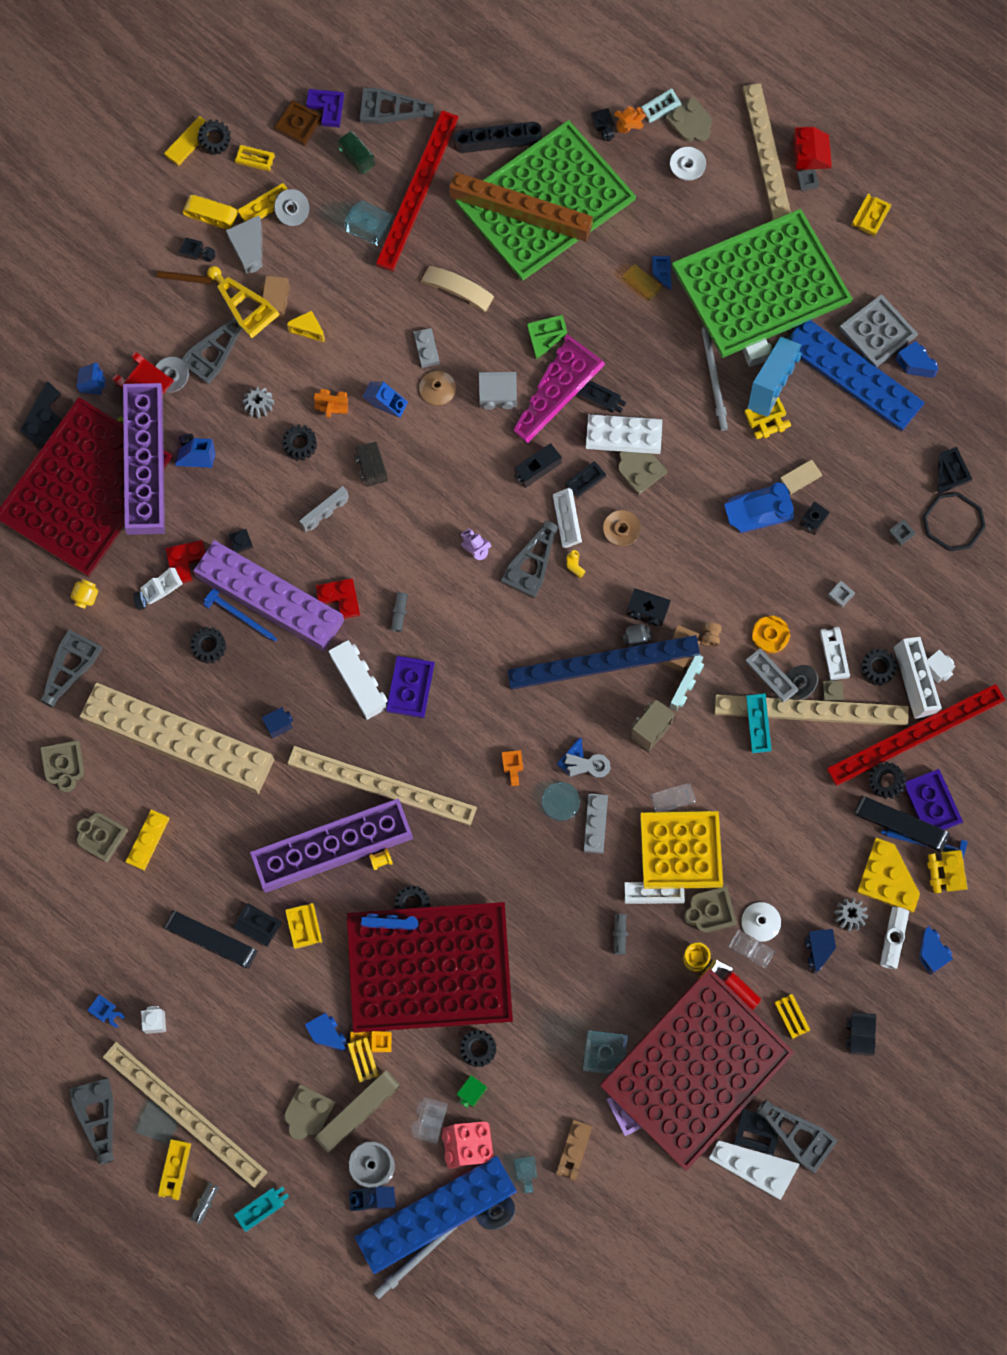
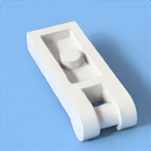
(834, 654)

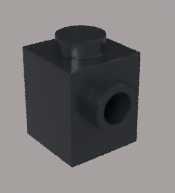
(814, 518)

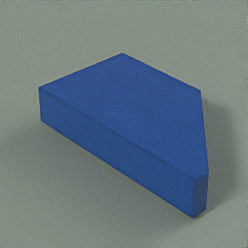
(662, 270)
(576, 750)

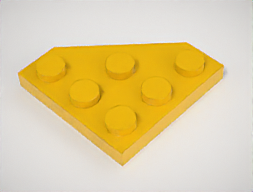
(888, 878)

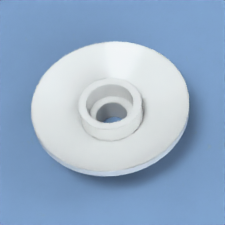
(691, 157)
(759, 931)

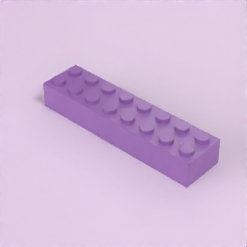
(143, 459)
(269, 595)
(331, 845)

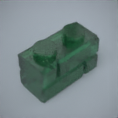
(356, 152)

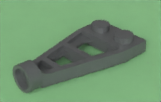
(371, 107)
(202, 367)
(525, 582)
(79, 646)
(88, 1095)
(818, 1147)

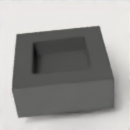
(807, 180)
(902, 532)

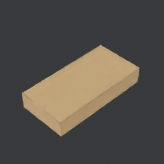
(801, 476)

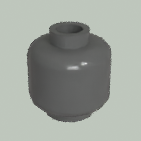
(637, 635)

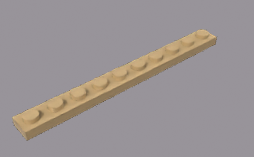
(766, 150)
(818, 711)
(382, 786)
(185, 1114)

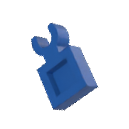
(104, 1010)

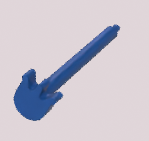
(213, 597)
(963, 843)

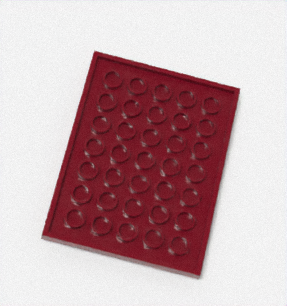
(74, 490)
(432, 976)
(696, 1069)

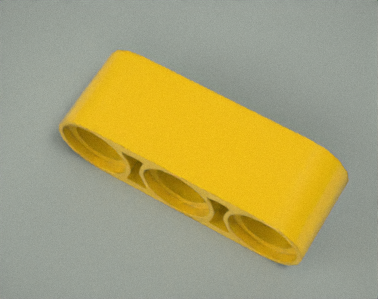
(210, 212)

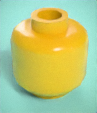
(84, 593)

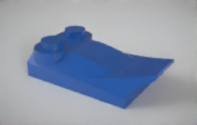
(760, 508)

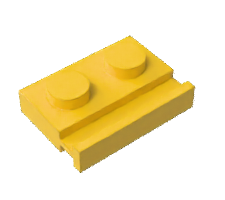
(871, 215)
(303, 926)

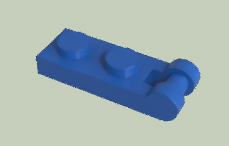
(390, 922)

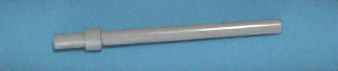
(720, 410)
(392, 1281)

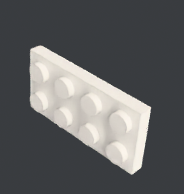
(624, 434)

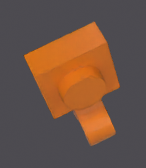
(513, 763)

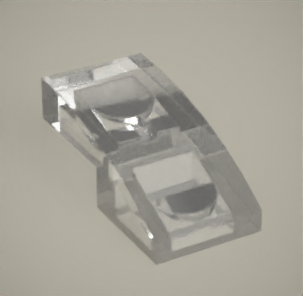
(673, 798)
(752, 949)

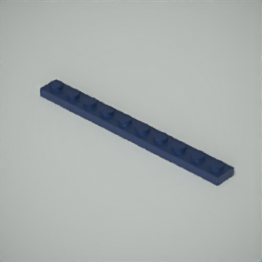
(603, 662)

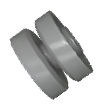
(383, 1169)

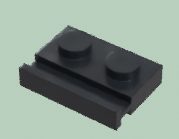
(257, 925)

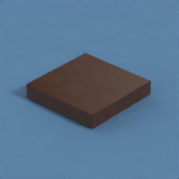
(298, 123)

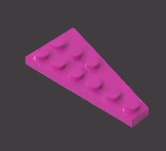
(561, 382)

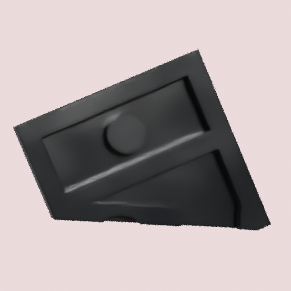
(951, 470)

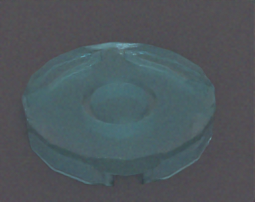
(561, 801)

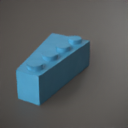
(774, 376)

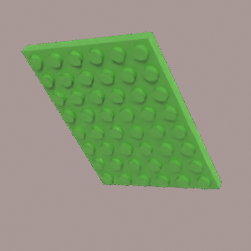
(560, 171)
(761, 283)

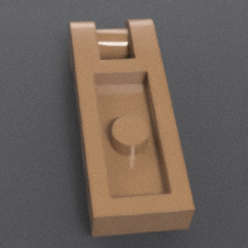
(574, 1149)

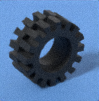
(214, 147)
(299, 432)
(205, 634)
(883, 656)
(879, 772)
(412, 891)
(487, 1039)

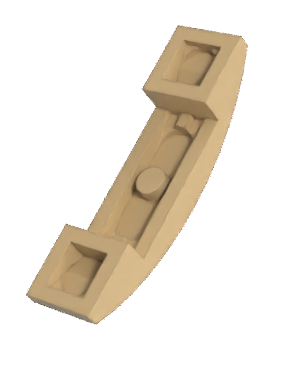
(458, 286)

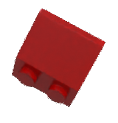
(811, 149)

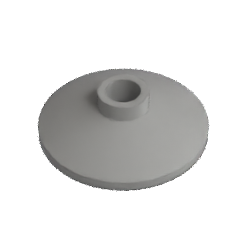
(299, 205)
(175, 366)

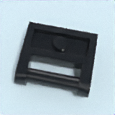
(756, 1124)

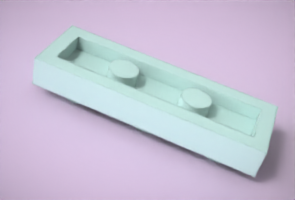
(687, 683)

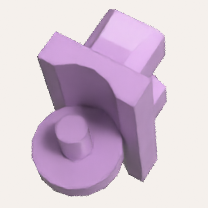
(475, 544)

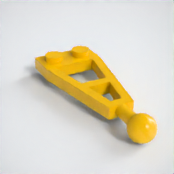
(255, 321)

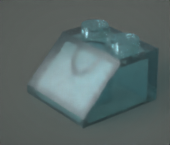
(368, 222)
(603, 1051)

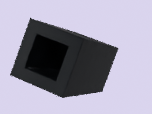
(537, 465)

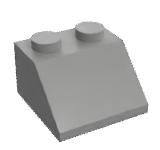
(497, 390)

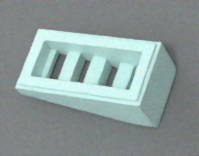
(658, 101)

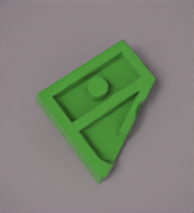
(546, 334)

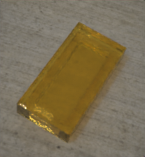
(642, 282)

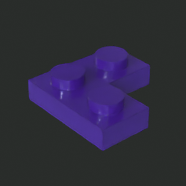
(331, 104)

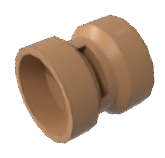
(711, 634)

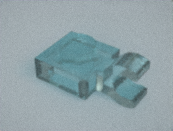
(526, 1171)

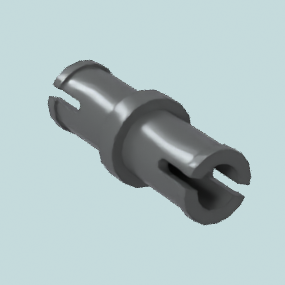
(399, 612)
(620, 934)
(204, 1203)

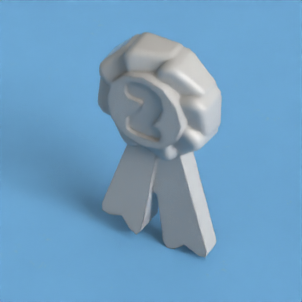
(597, 765)

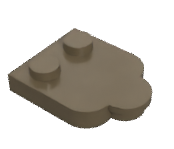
(690, 121)
(640, 470)
(63, 764)
(100, 835)
(711, 911)
(307, 1113)

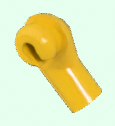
(572, 563)

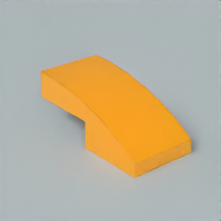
(378, 1041)

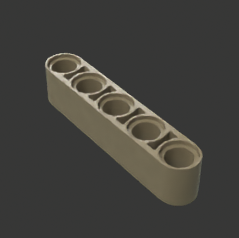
(357, 1111)

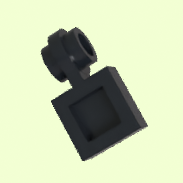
(603, 121)
(193, 248)

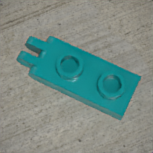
(261, 1208)

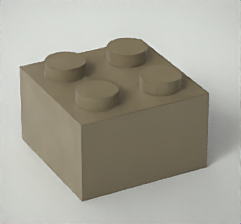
(652, 725)

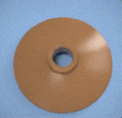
(439, 395)
(625, 520)

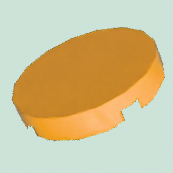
(770, 634)

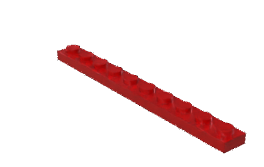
(417, 191)
(916, 734)

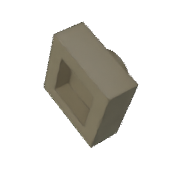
(832, 691)

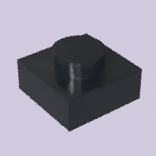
(241, 541)

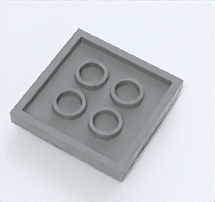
(878, 331)

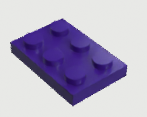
(410, 687)
(933, 800)

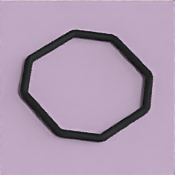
(939, 541)

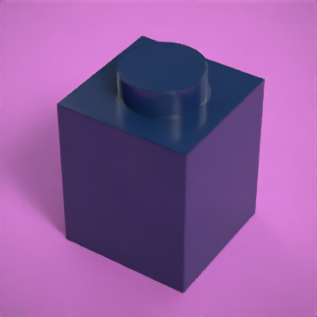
(278, 722)

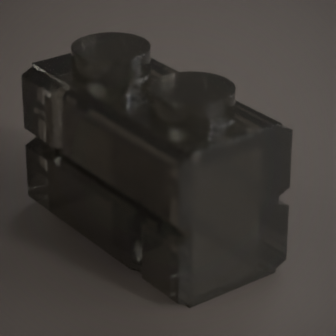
(371, 464)

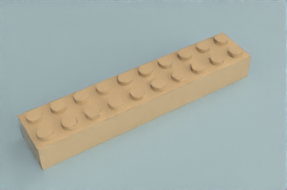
(177, 738)

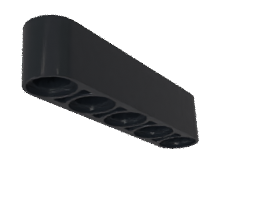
(504, 131)
(901, 823)
(210, 939)

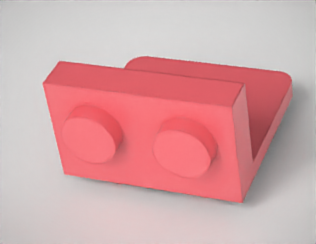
(467, 1144)

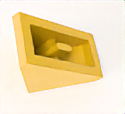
(306, 326)

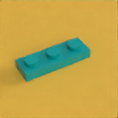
(758, 723)

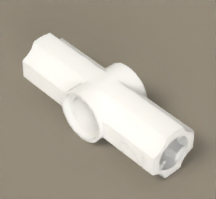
(897, 926)

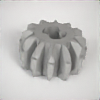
(263, 397)
(843, 914)

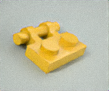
(758, 420)
(953, 868)

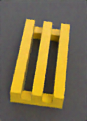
(249, 160)
(784, 1001)
(369, 1054)

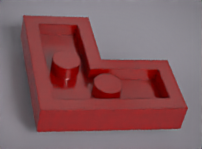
(182, 555)
(340, 592)

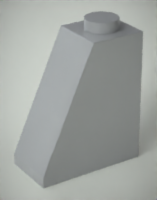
(248, 244)

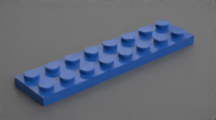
(856, 375)
(435, 1214)

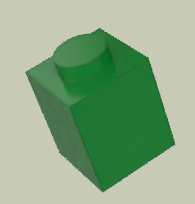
(471, 1092)

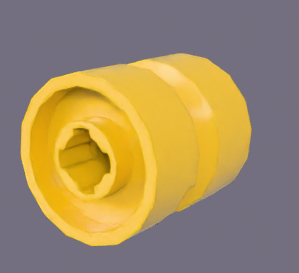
(696, 957)

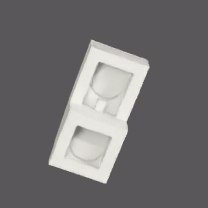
(161, 586)

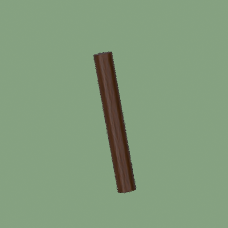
(184, 277)

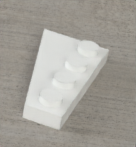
(757, 1168)

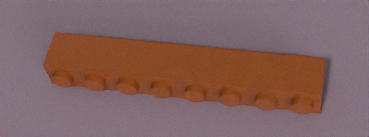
(521, 206)

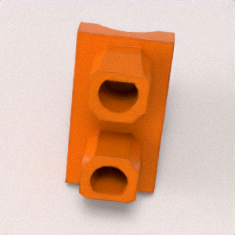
(629, 119)
(331, 404)

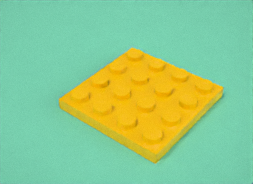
(681, 850)

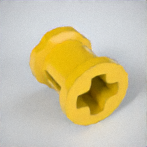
(380, 859)

